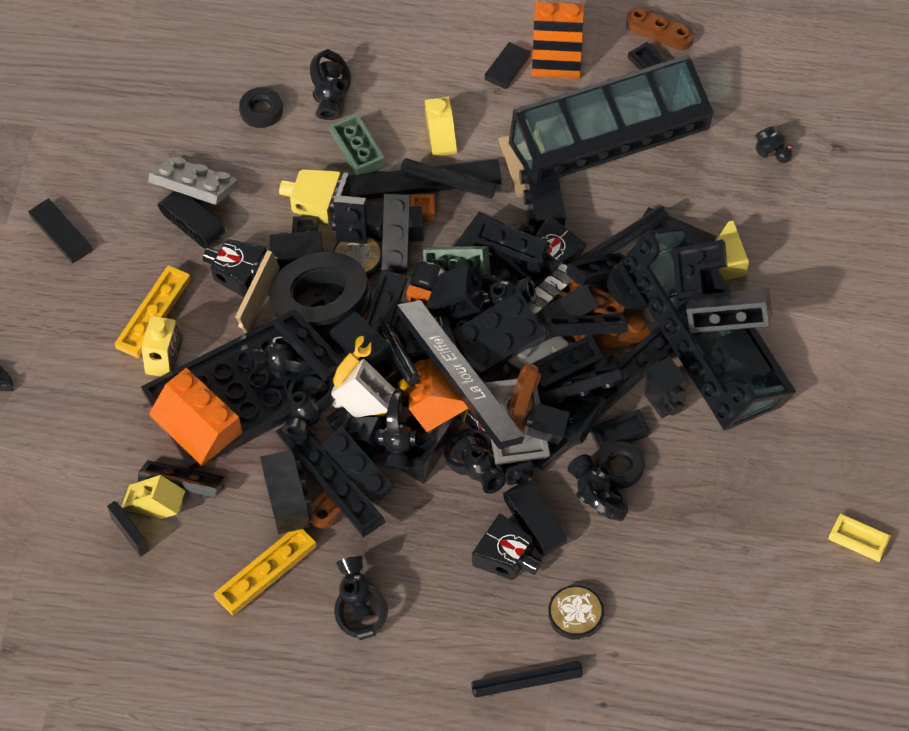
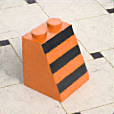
(557, 40)

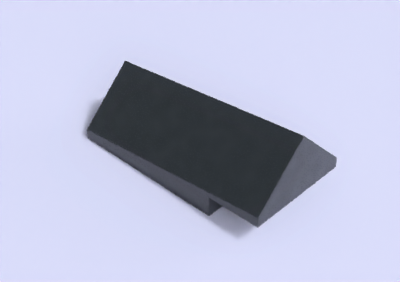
(430, 446)

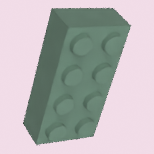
(357, 145)
(448, 256)

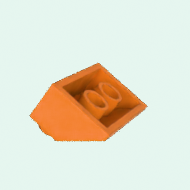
(433, 398)
(195, 417)

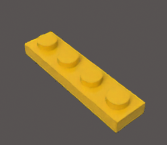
(157, 304)
(264, 570)

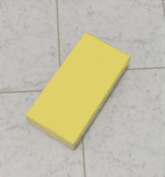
(859, 537)

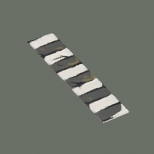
(550, 288)

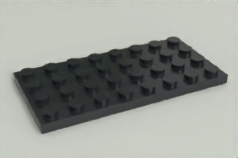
(255, 398)

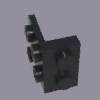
(349, 214)

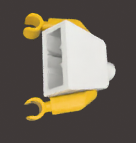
(360, 386)

